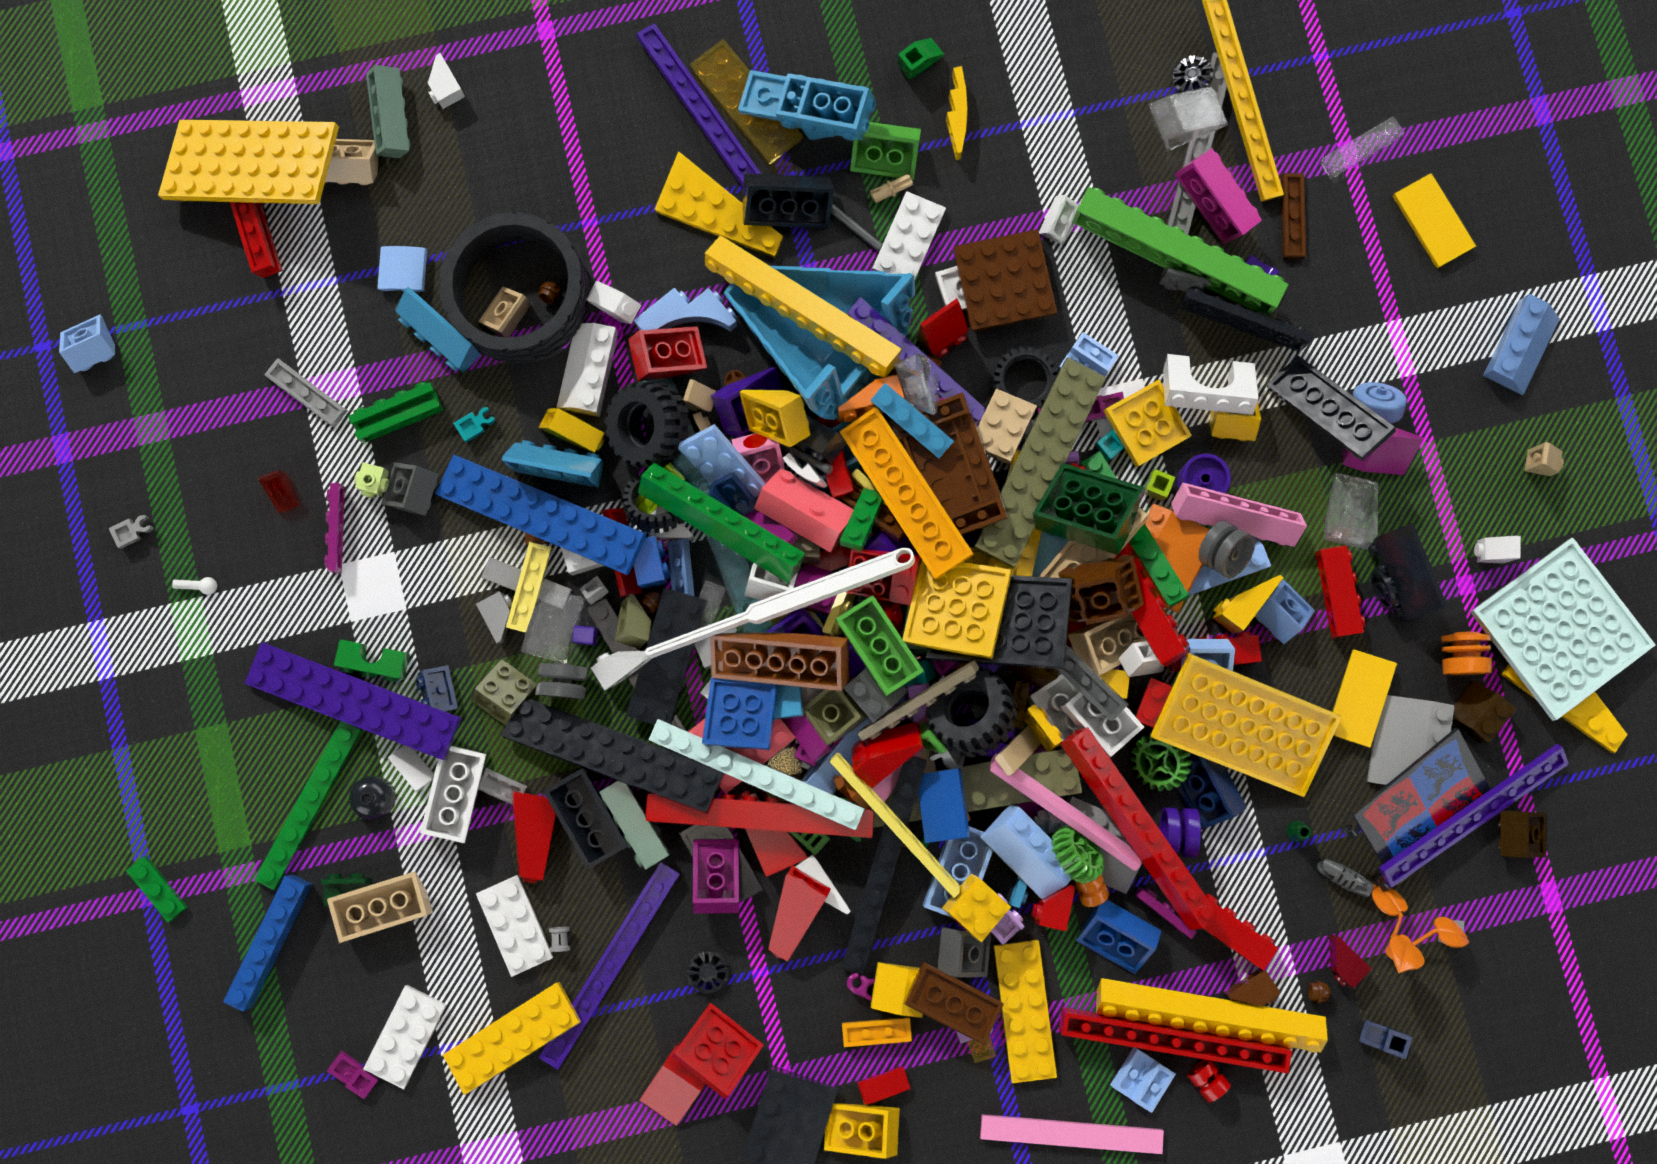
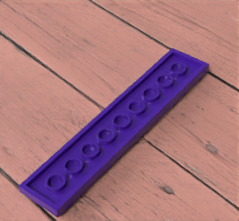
(353, 701)

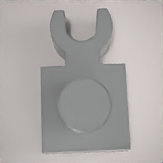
(128, 532)

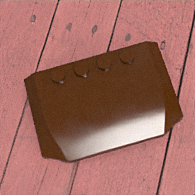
(963, 473)

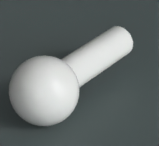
(206, 585)

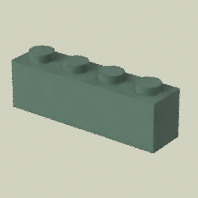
(387, 111)
(631, 818)

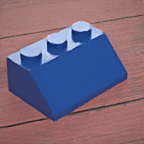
(1119, 936)

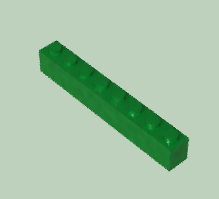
(721, 522)

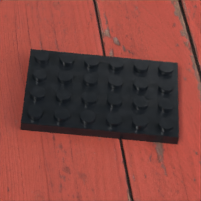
(1031, 626)

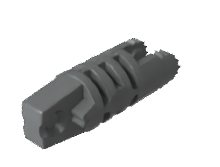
(1345, 877)

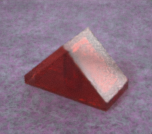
(279, 490)

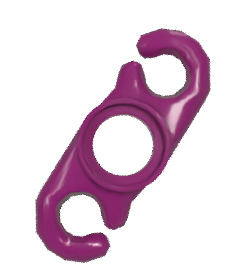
(862, 990)

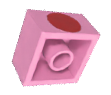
(761, 454)

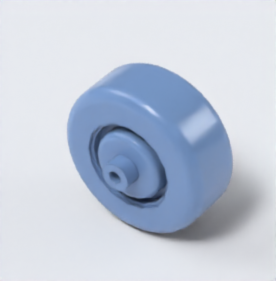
(1382, 399)

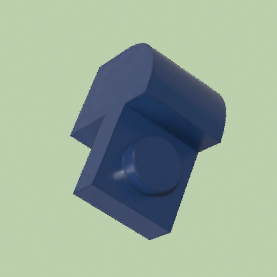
(1385, 1039)

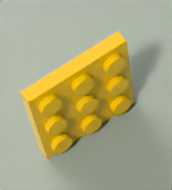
(1146, 424)

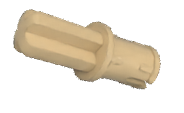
(890, 188)

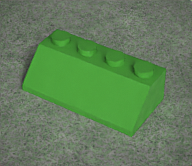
(879, 645)

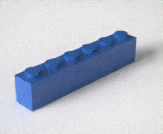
(267, 942)

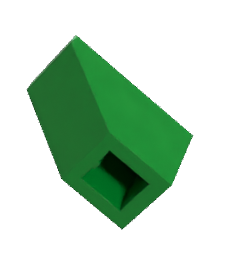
(918, 57)

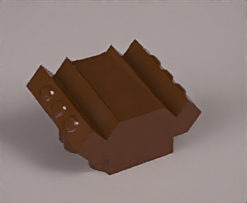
(1103, 590)

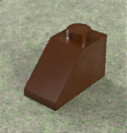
(1254, 989)

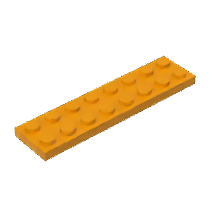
(906, 493)

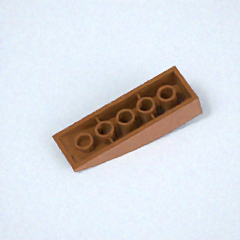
(781, 659)

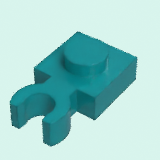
(471, 425)
(1109, 445)

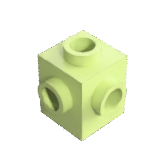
(371, 480)

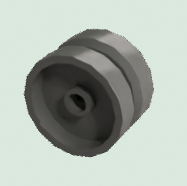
(1226, 549)
(561, 680)

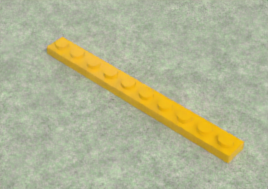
(1243, 99)

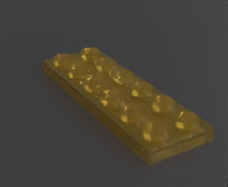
(726, 79)

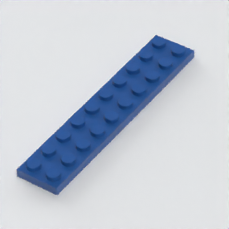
(541, 514)

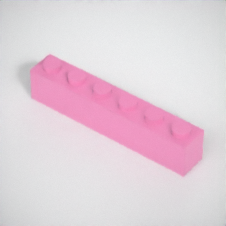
(1255, 518)

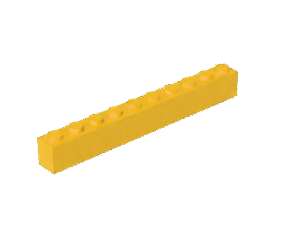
(802, 307)
(1211, 1015)

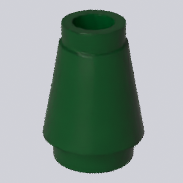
(1293, 831)

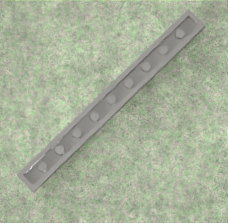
(1183, 206)

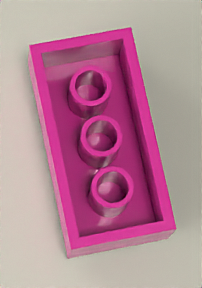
(1218, 196)

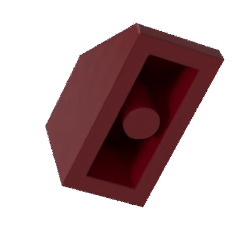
(1345, 963)

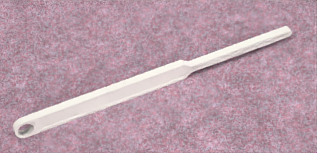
(795, 598)

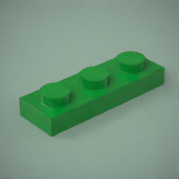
(862, 520)
(157, 889)

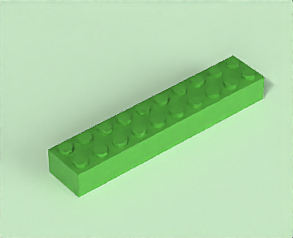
(1176, 250)

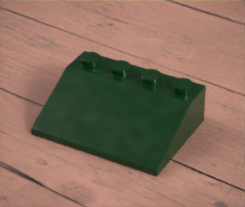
(1089, 508)

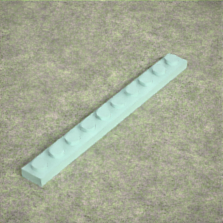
(757, 775)

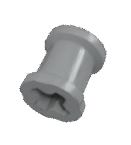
(563, 946)

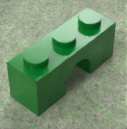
(352, 657)

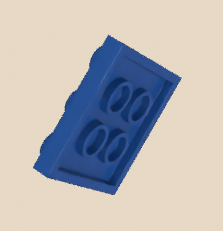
(740, 714)

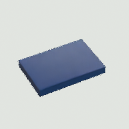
(943, 806)

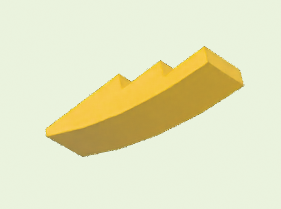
(957, 118)

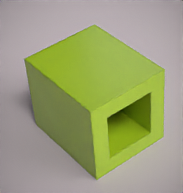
(1158, 485)

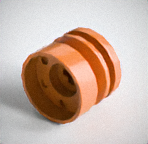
(1466, 654)

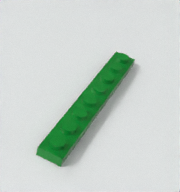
(1147, 547)
(308, 805)

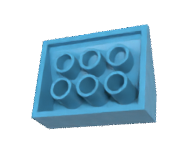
(554, 464)

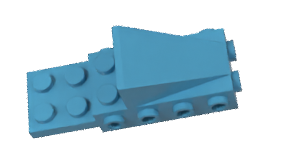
(809, 103)

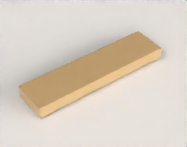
(1017, 751)

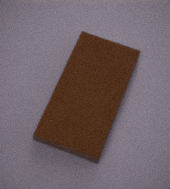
(953, 1003)

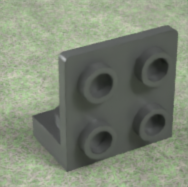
(1175, 279)

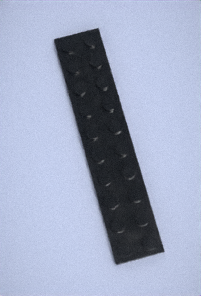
(614, 755)

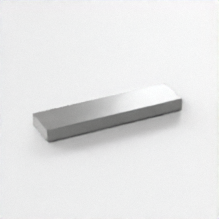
(305, 392)
(509, 576)

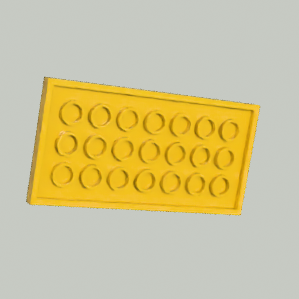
(249, 161)
(1245, 725)

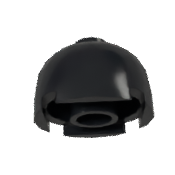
(372, 797)

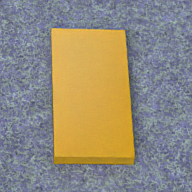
(1434, 220)
(1362, 697)

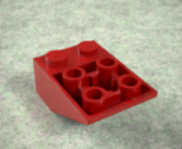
(892, 588)

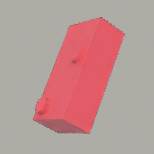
(804, 509)

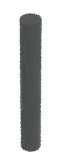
(856, 228)
(807, 458)

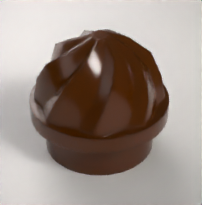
(549, 292)
(650, 602)
(1318, 992)

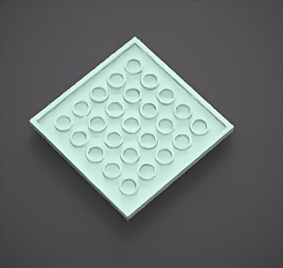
(1562, 629)

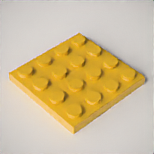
(958, 610)

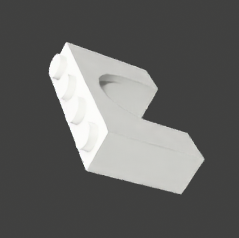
(1186, 392)

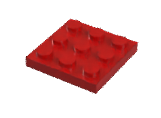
(717, 1051)

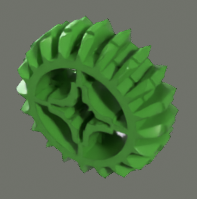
(1168, 766)
(1077, 855)

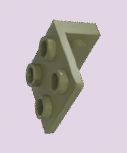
(502, 691)

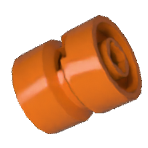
(1092, 893)

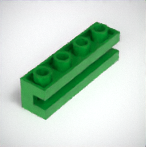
(396, 412)

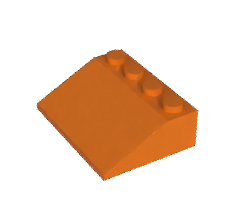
(1179, 543)

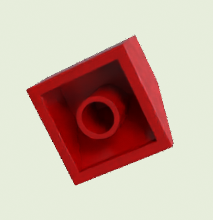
(1055, 908)

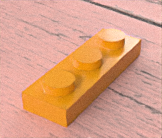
(876, 1032)

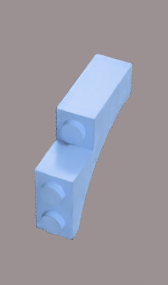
(675, 310)

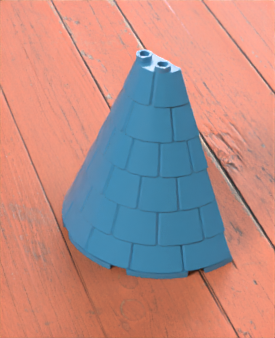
(812, 365)

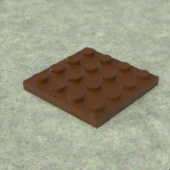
(1004, 280)

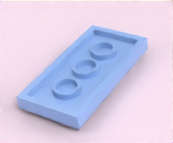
(717, 457)

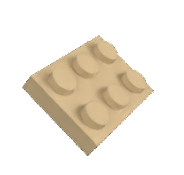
(1004, 425)

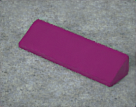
(808, 737)

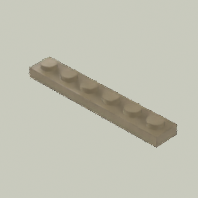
(925, 697)

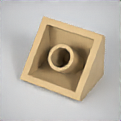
(505, 312)

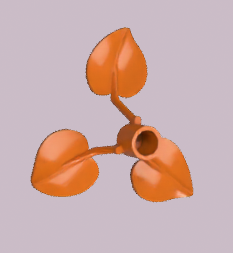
(1400, 948)

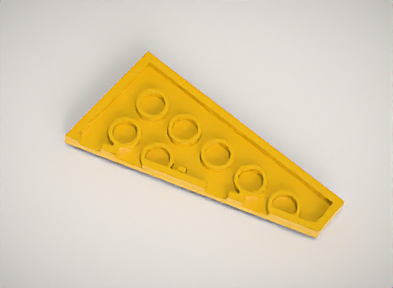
(704, 204)
(1588, 716)

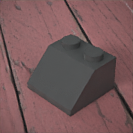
(410, 488)
(870, 696)
(963, 954)

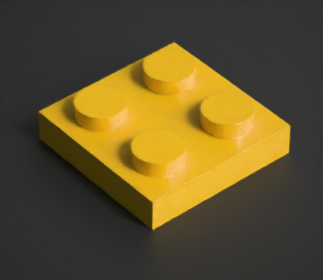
(1047, 735)

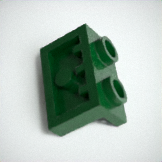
(335, 885)

